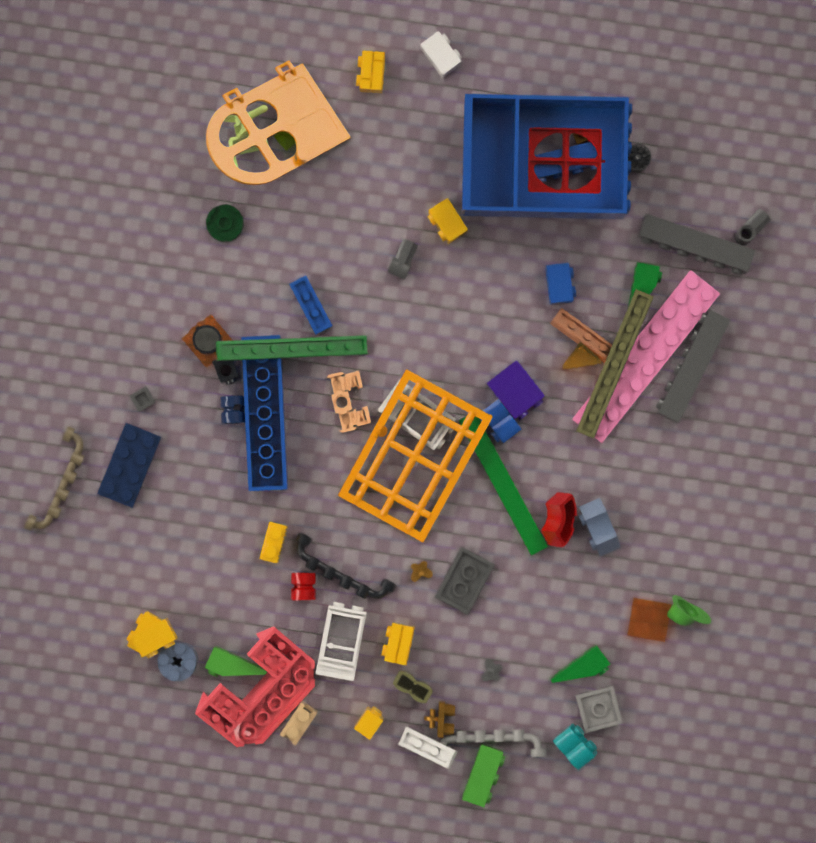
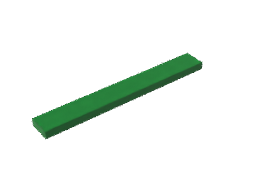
(291, 348)
(507, 491)

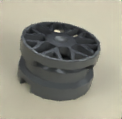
(639, 158)

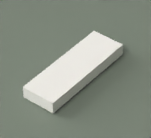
(427, 747)

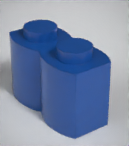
(502, 422)

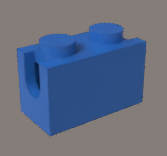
(559, 283)

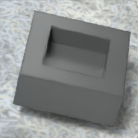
(142, 399)

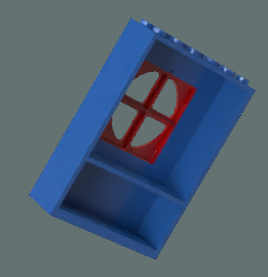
(501, 158)

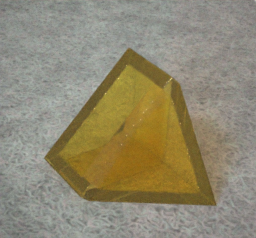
(581, 357)

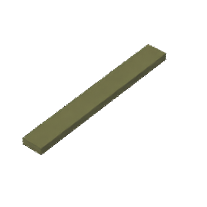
(614, 363)

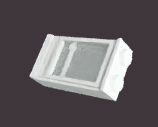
(417, 421)
(341, 641)

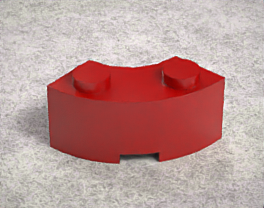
(560, 519)

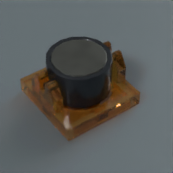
(203, 339)

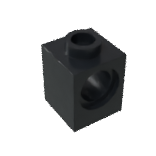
(226, 379)

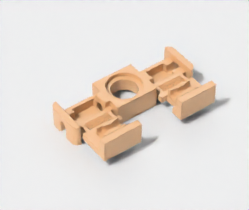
(346, 417)

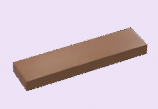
(581, 333)

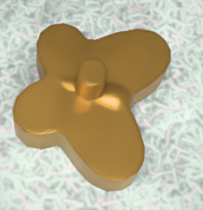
(420, 570)

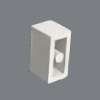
(441, 54)

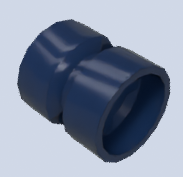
(233, 409)

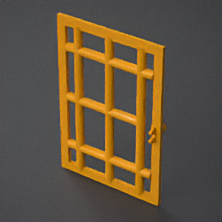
(414, 456)

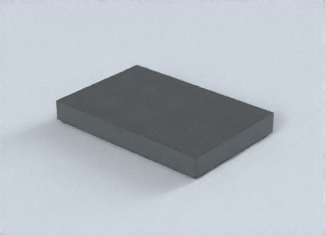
(464, 580)

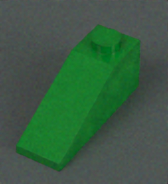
(645, 278)
(586, 665)

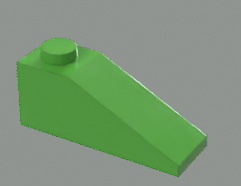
(228, 664)

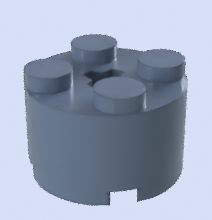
(188, 665)

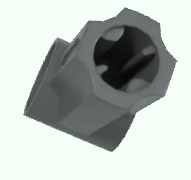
(752, 226)
(402, 262)

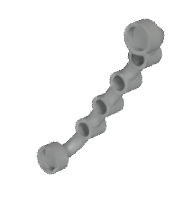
(498, 736)

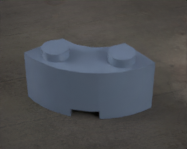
(599, 527)

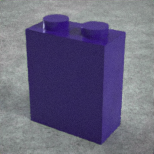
(516, 390)

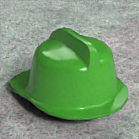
(687, 613)

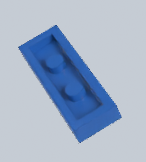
(310, 305)

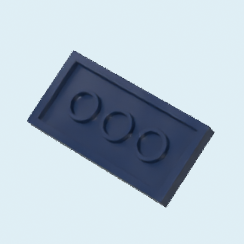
(129, 465)

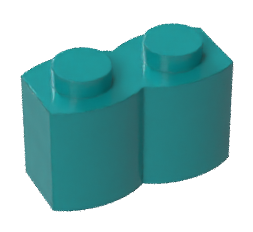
(575, 746)

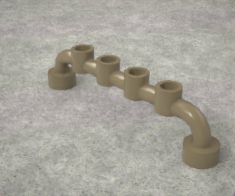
(68, 477)

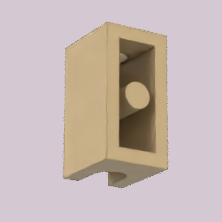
(298, 722)

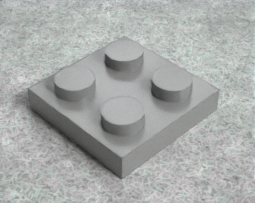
(599, 709)

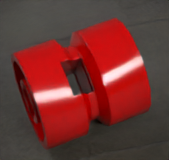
(303, 586)

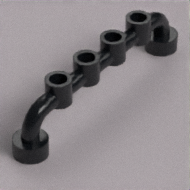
(345, 581)

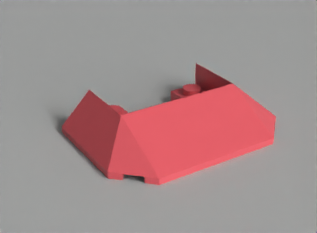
(272, 698)

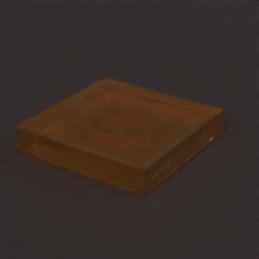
(648, 619)

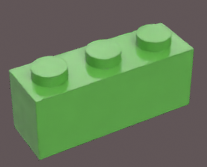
(483, 775)

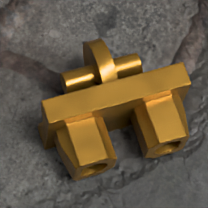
(444, 710)

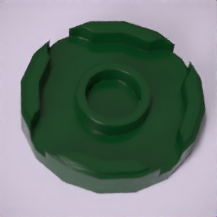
(224, 223)

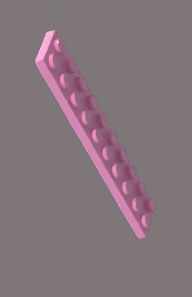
(655, 347)

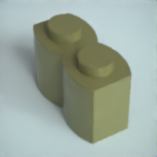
(417, 689)

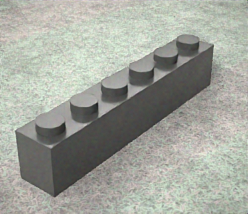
(696, 244)
(693, 366)

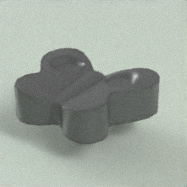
(492, 671)

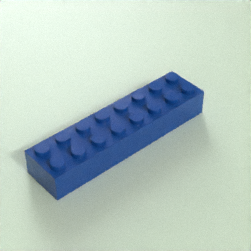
(265, 422)

